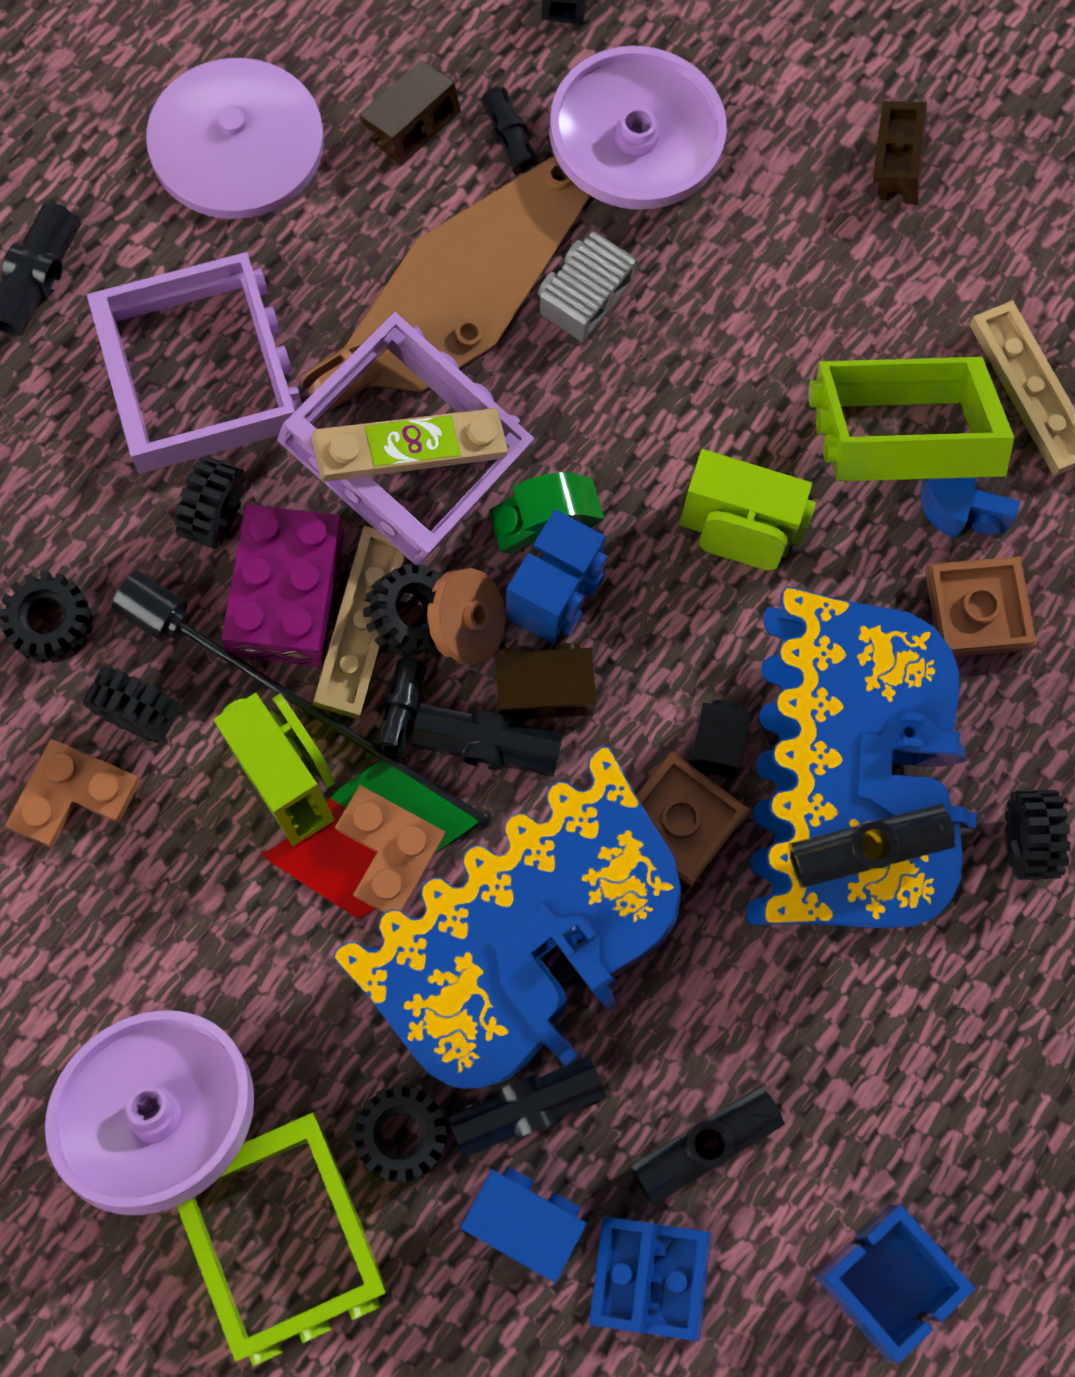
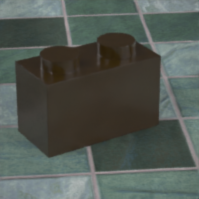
(545, 682)

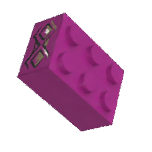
(283, 585)

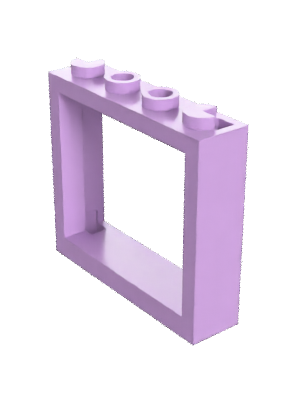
(172, 290)
(445, 379)

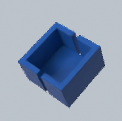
(550, 590)
(524, 1224)
(893, 1281)

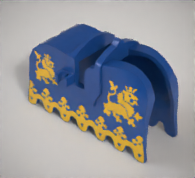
(855, 698)
(470, 974)

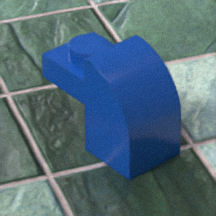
(956, 502)

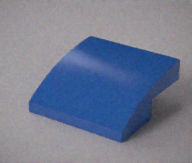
(651, 1278)

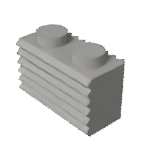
(587, 285)

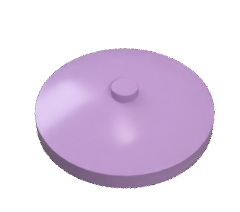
(637, 127)
(235, 138)
(149, 1112)

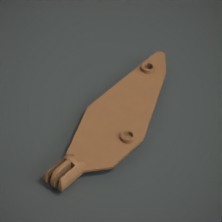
(466, 278)

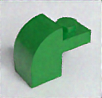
(524, 515)

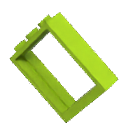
(911, 382)
(311, 1322)

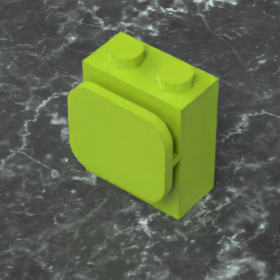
(746, 510)
(277, 761)

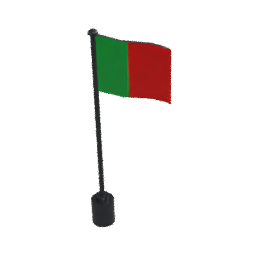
(327, 859)

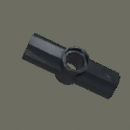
(34, 266)
(486, 739)
(902, 836)
(527, 1107)
(735, 1126)

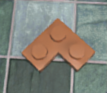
(65, 780)
(402, 847)

